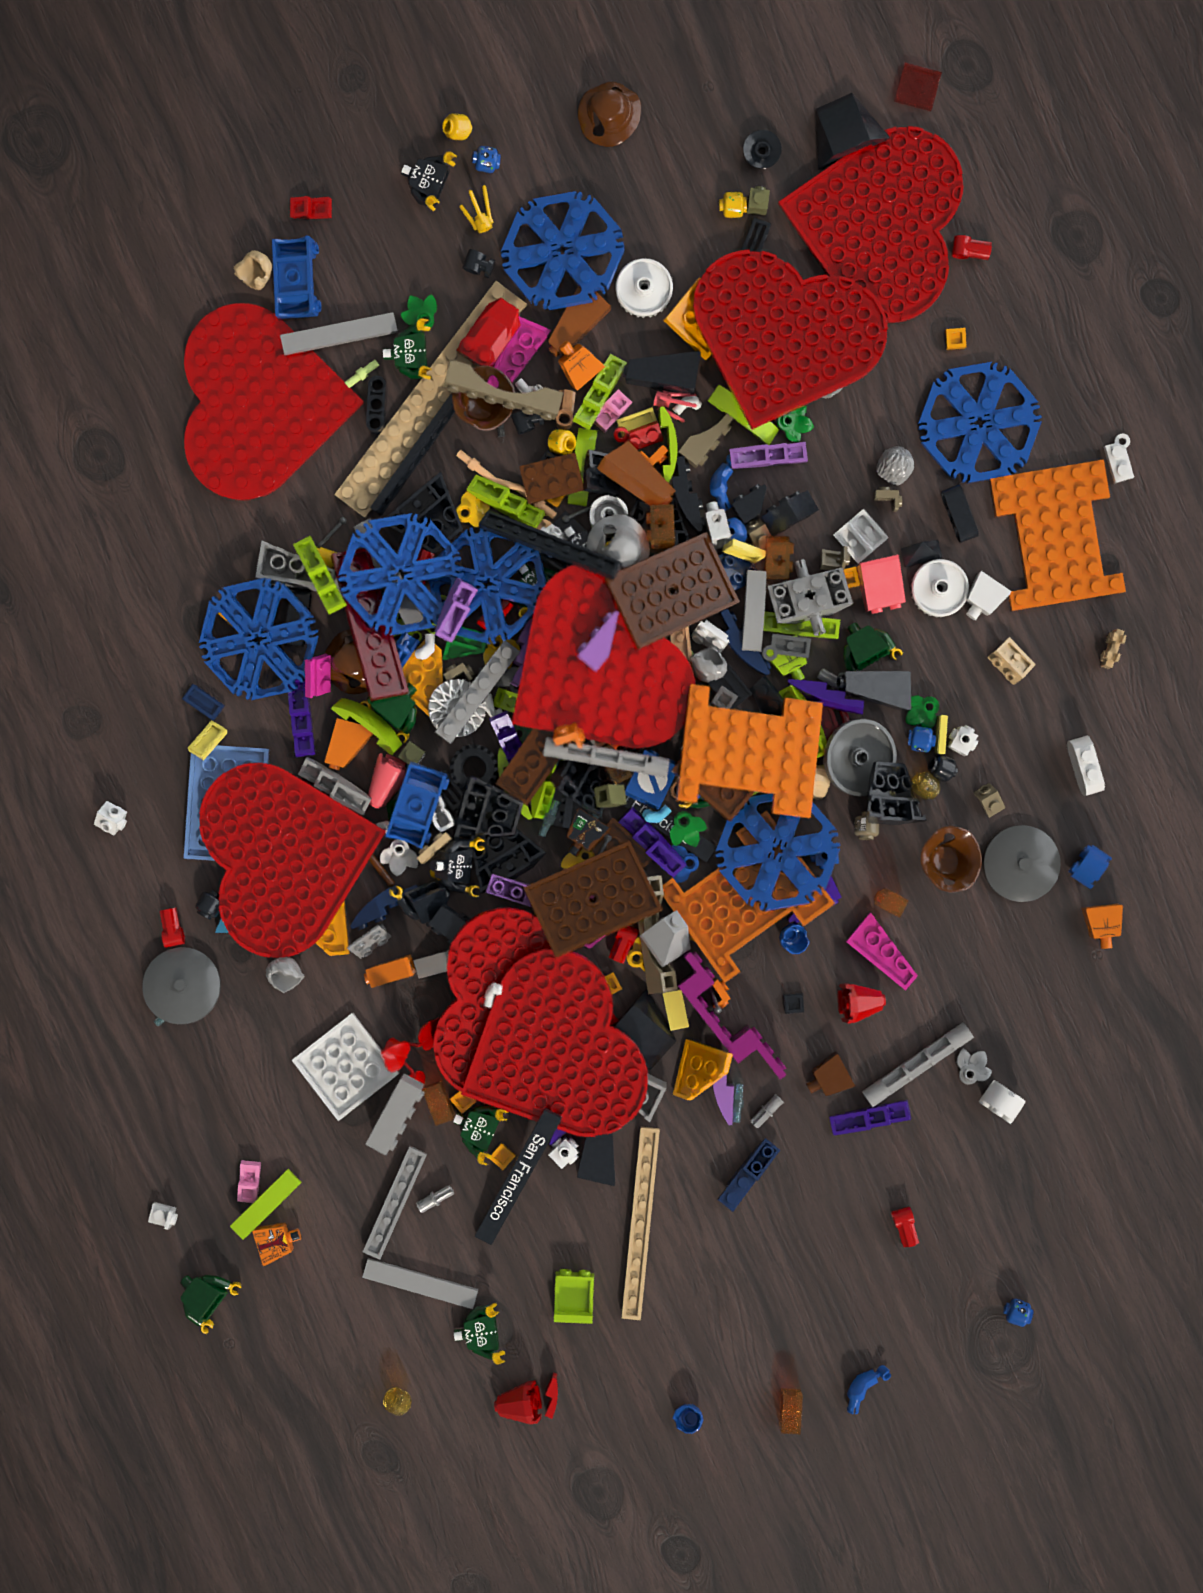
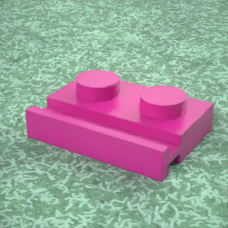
(318, 675)

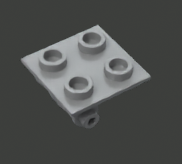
(372, 939)

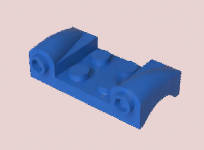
(294, 278)
(417, 804)

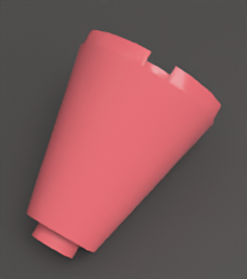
(386, 779)

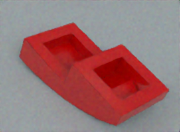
(310, 208)
(552, 1391)

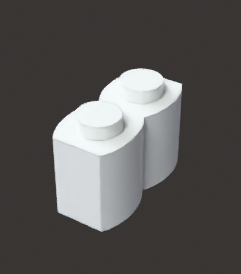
(443, 817)

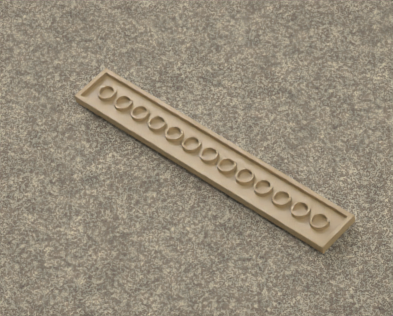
(412, 418)

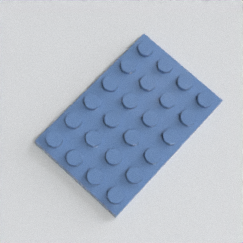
(201, 777)

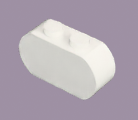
(1085, 765)

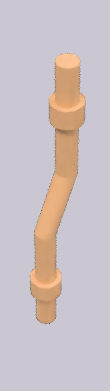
(474, 465)

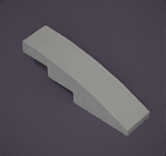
(754, 610)
(335, 785)

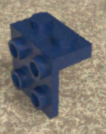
(736, 569)

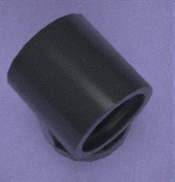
(476, 262)
(525, 422)

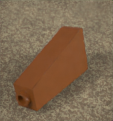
(577, 322)
(636, 475)

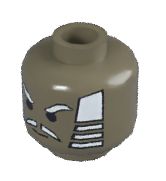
(865, 830)

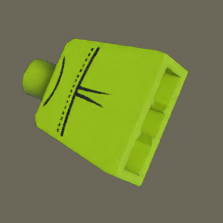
(788, 664)

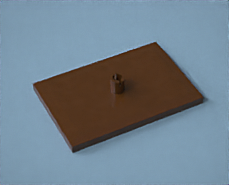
(696, 587)
(610, 879)

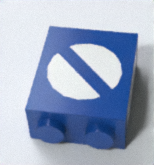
(649, 788)

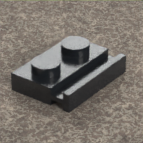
(734, 684)

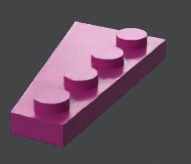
(520, 350)
(878, 948)

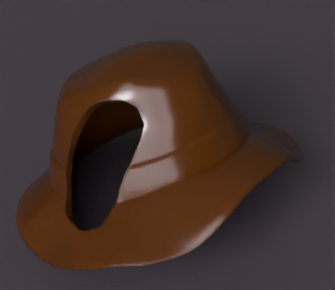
(616, 111)
(480, 413)
(345, 661)
(954, 860)

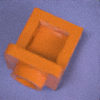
(658, 457)
(568, 733)
(721, 989)

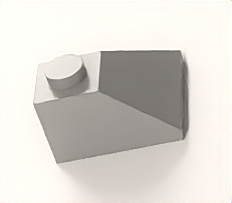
(668, 938)

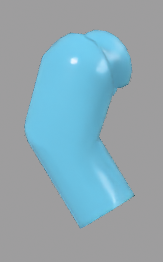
(656, 817)

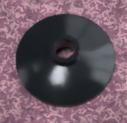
(762, 140)

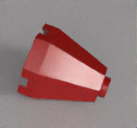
(858, 1002)
(520, 1403)

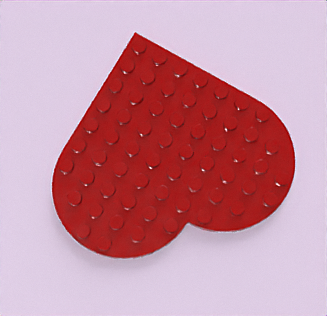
(881, 218)
(784, 335)
(257, 406)
(630, 699)
(285, 856)
(475, 960)
(556, 1049)

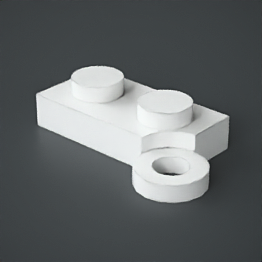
(1119, 460)

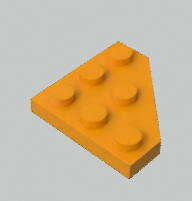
(682, 321)
(424, 676)
(336, 936)
(700, 1069)

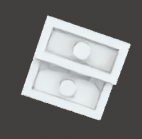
(861, 536)

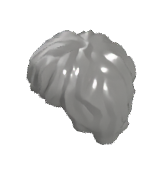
(895, 465)
(708, 665)
(284, 974)

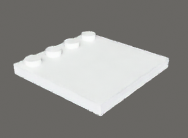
(344, 1066)

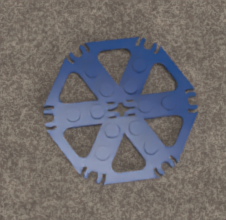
(556, 262)
(990, 436)
(389, 560)
(503, 586)
(240, 643)
(789, 862)

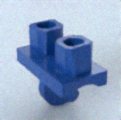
(406, 646)

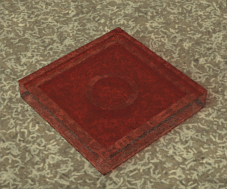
(918, 86)

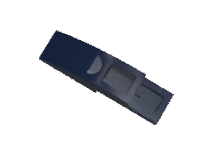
(751, 658)
(377, 909)
(748, 1174)

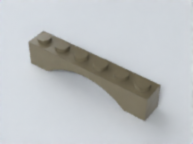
(464, 379)
(698, 446)
(658, 978)

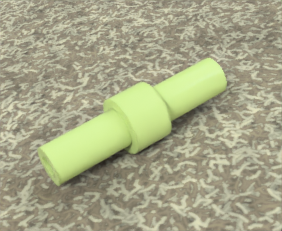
(362, 373)

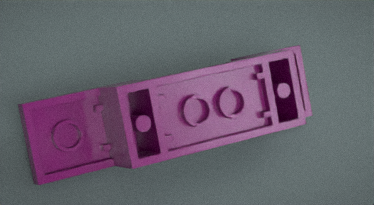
(745, 1040)

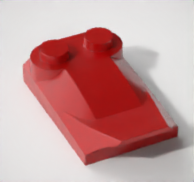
(490, 333)

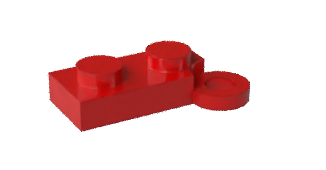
(640, 436)

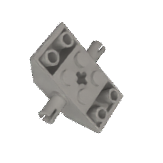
(828, 592)

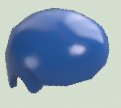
(737, 529)
(794, 938)
(688, 1418)

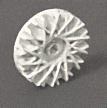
(639, 301)
(954, 585)
(445, 698)

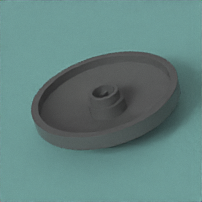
(853, 751)
(1021, 863)
(181, 986)

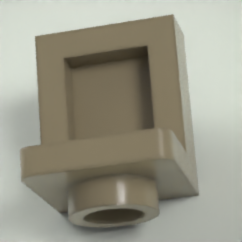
(886, 494)
(757, 533)
(834, 559)
(454, 671)
(989, 799)

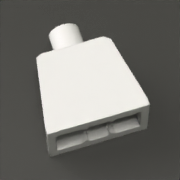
(717, 525)
(985, 595)

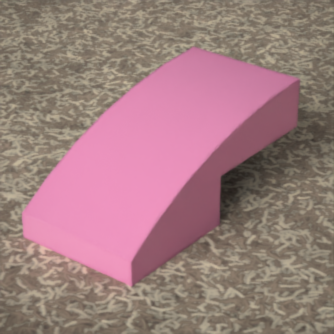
(612, 410)
(249, 1181)

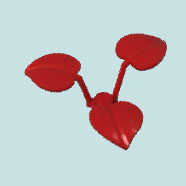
(397, 1051)

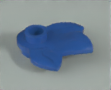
(685, 872)

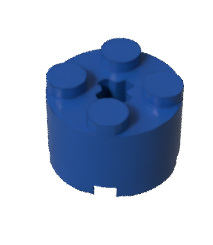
(1090, 867)

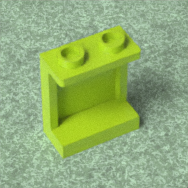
(574, 1296)

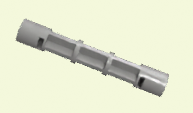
(607, 757)
(917, 1064)

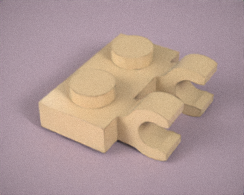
(1111, 654)
(428, 853)

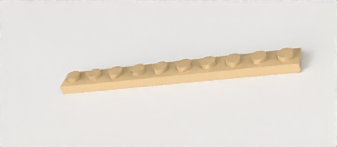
(640, 1223)

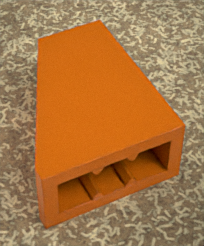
(345, 743)
(390, 971)

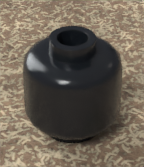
(942, 767)
(208, 905)

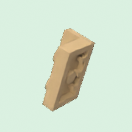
(1011, 661)

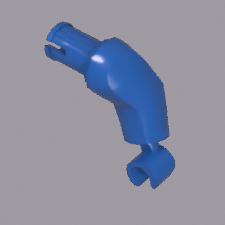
(718, 484)
(860, 1385)

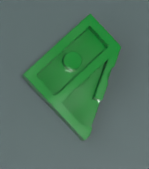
(463, 646)

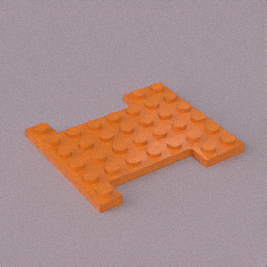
(1057, 533)
(751, 751)
(724, 921)

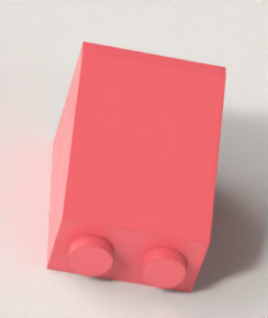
(881, 584)

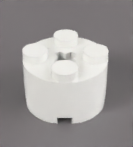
(610, 506)
(1002, 1101)

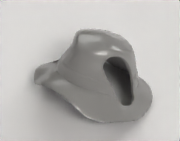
(628, 544)

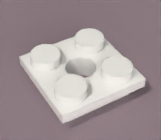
(710, 636)

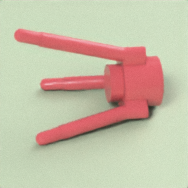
(664, 399)

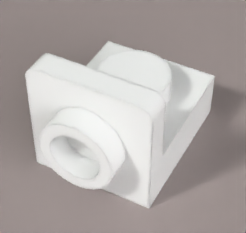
(163, 1215)

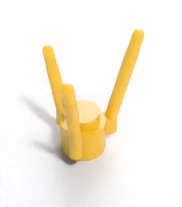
(483, 223)

